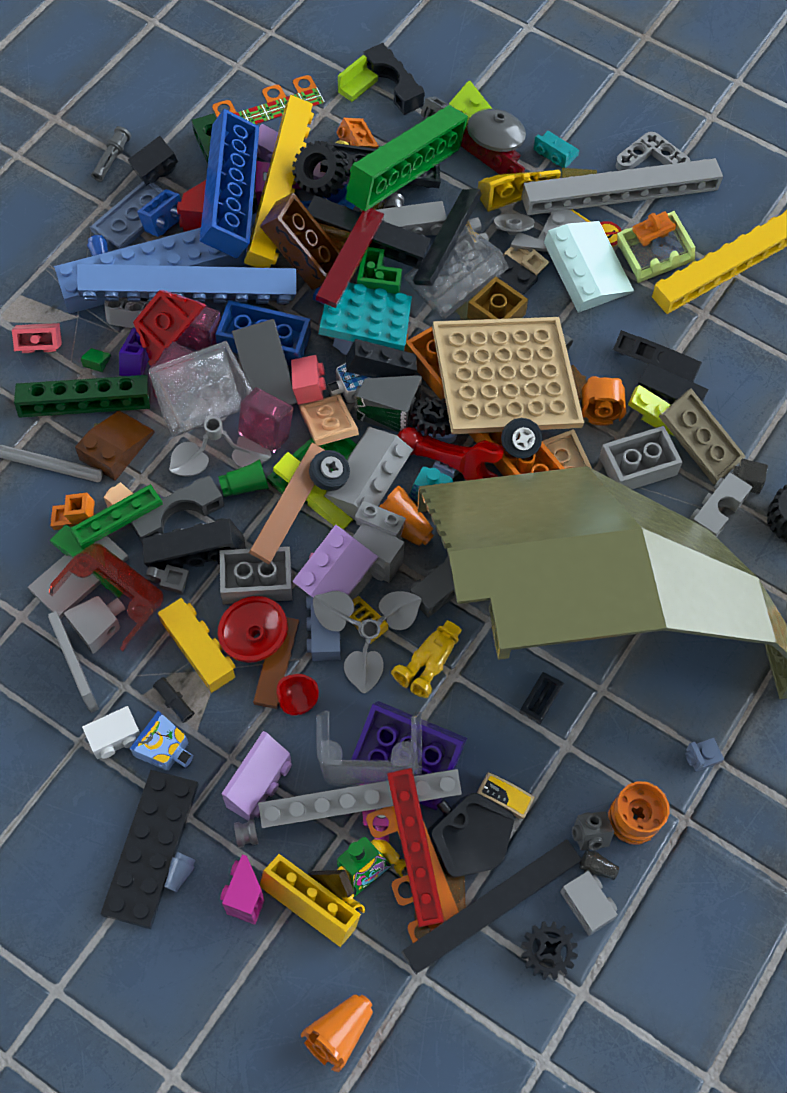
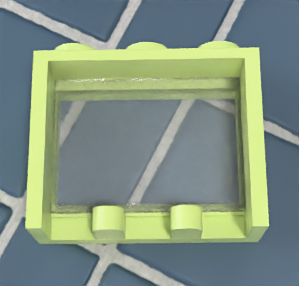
(660, 255)

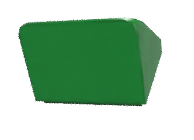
(95, 359)

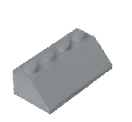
(372, 470)

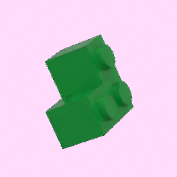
(375, 275)

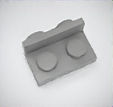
(380, 519)

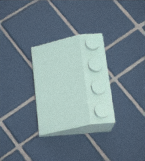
(587, 264)

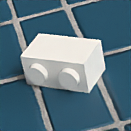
(111, 733)

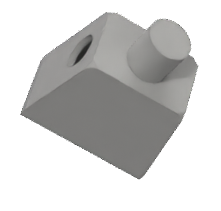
(95, 621)

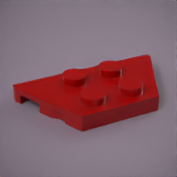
(165, 321)

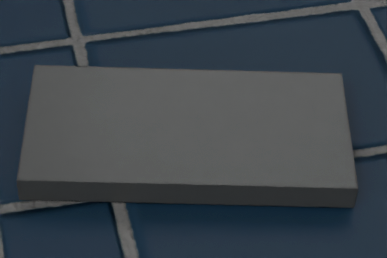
(264, 360)

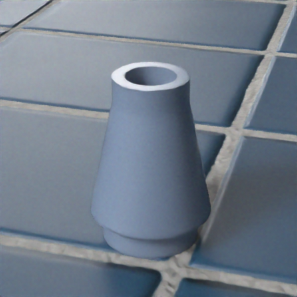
(179, 870)

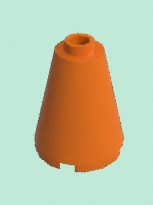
(416, 526)
(338, 1031)

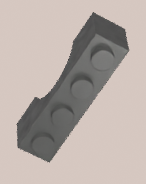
(199, 497)

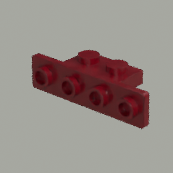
(498, 161)

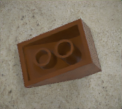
(113, 444)

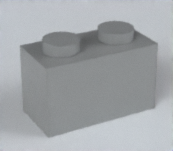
(589, 902)

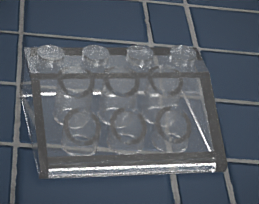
(464, 274)
(199, 387)

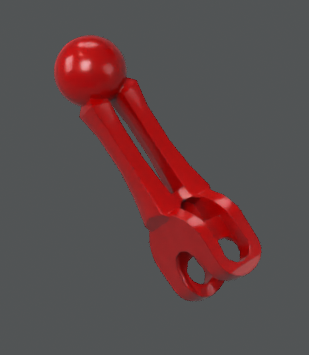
(467, 460)

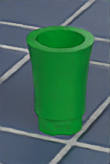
(244, 480)

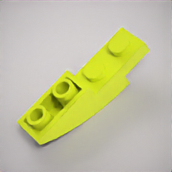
(649, 406)

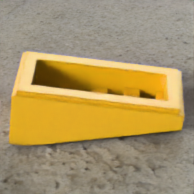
(369, 612)

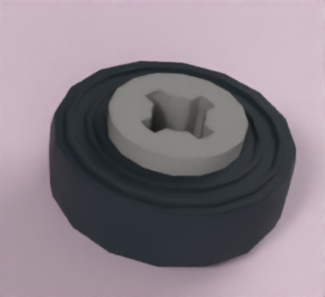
(321, 472)

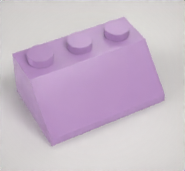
(335, 565)
(257, 777)

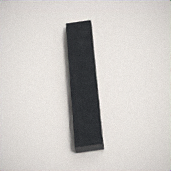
(447, 237)

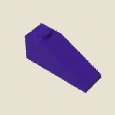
(132, 356)

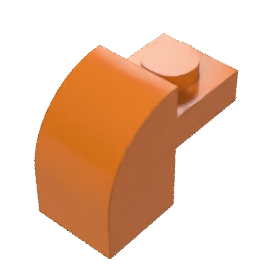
(76, 509)

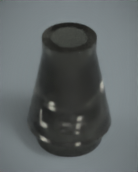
(598, 865)

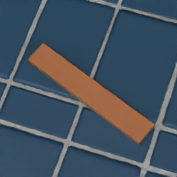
(285, 509)

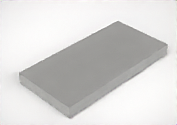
(74, 588)
(73, 662)

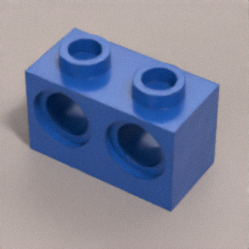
(160, 213)

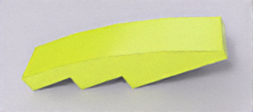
(316, 500)

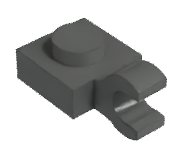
(171, 579)

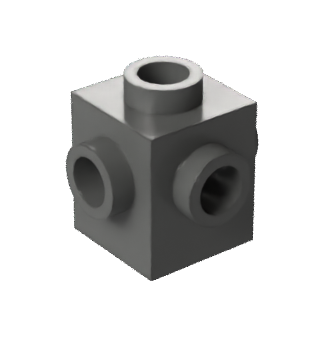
(593, 831)

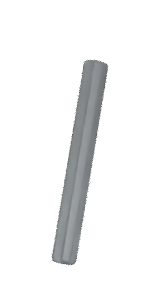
(51, 463)

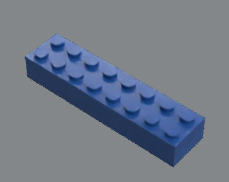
(230, 184)

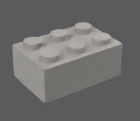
(641, 458)
(248, 576)

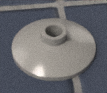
(514, 222)

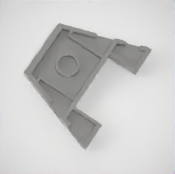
(555, 220)

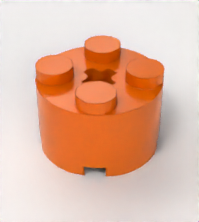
(603, 400)

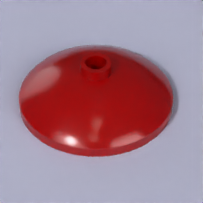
(245, 620)

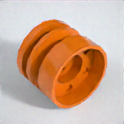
(647, 803)

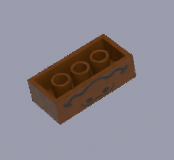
(300, 240)

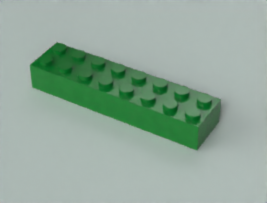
(405, 157)

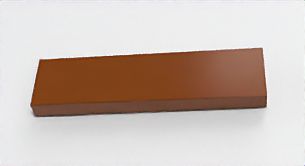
(275, 669)

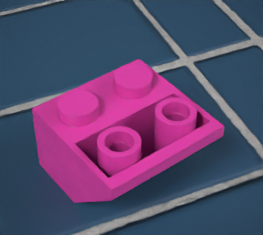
(243, 896)

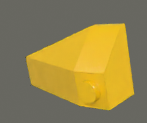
(508, 188)

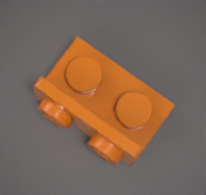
(356, 133)

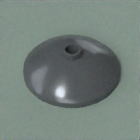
(496, 130)

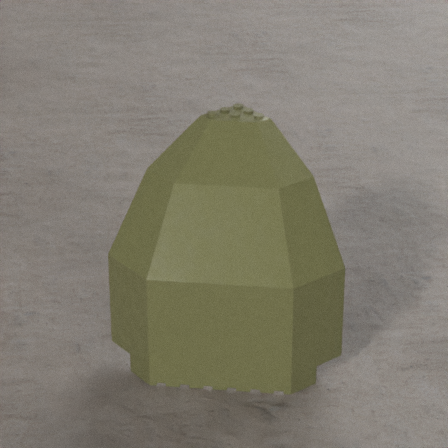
(593, 561)

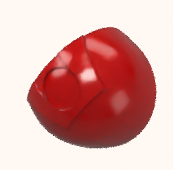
(297, 694)

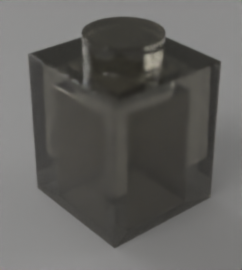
(751, 473)

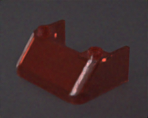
(144, 595)

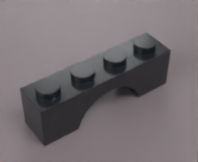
(407, 93)

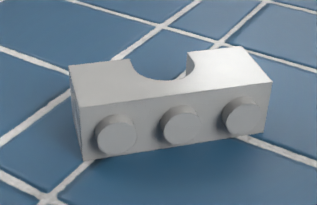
(728, 493)

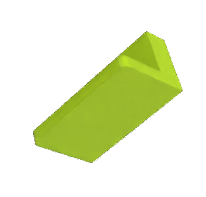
(356, 79)

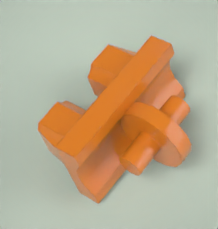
(653, 227)

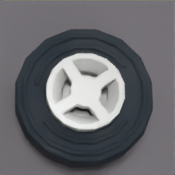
(529, 439)

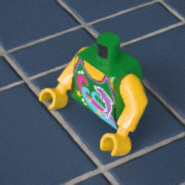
(365, 863)

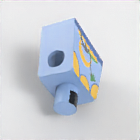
(162, 744)

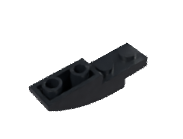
(658, 355)

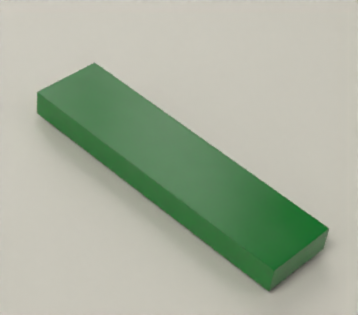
(116, 516)

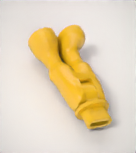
(431, 654)

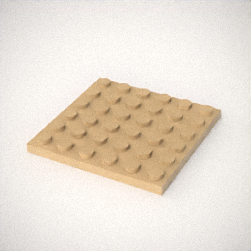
(506, 373)

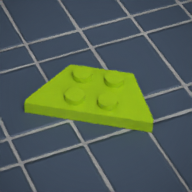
(469, 100)

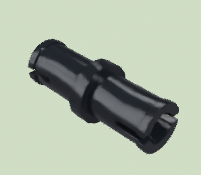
(173, 699)

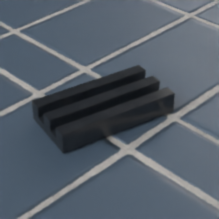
(532, 713)

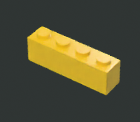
(196, 644)
(309, 900)

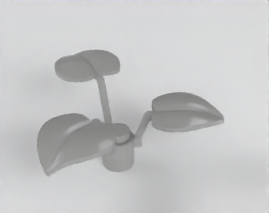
(190, 460)
(333, 611)

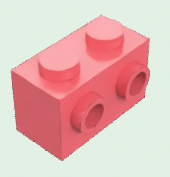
(36, 337)
(308, 379)

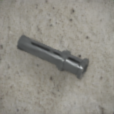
(114, 147)

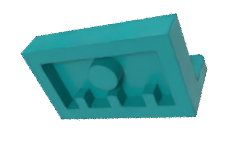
(555, 149)

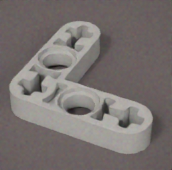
(649, 144)

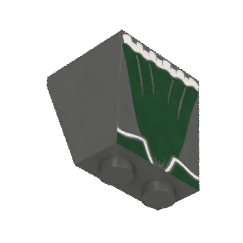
(388, 401)

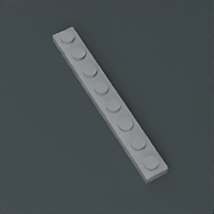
(353, 799)

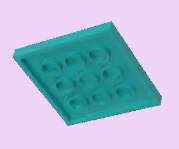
(368, 317)

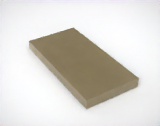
(702, 436)

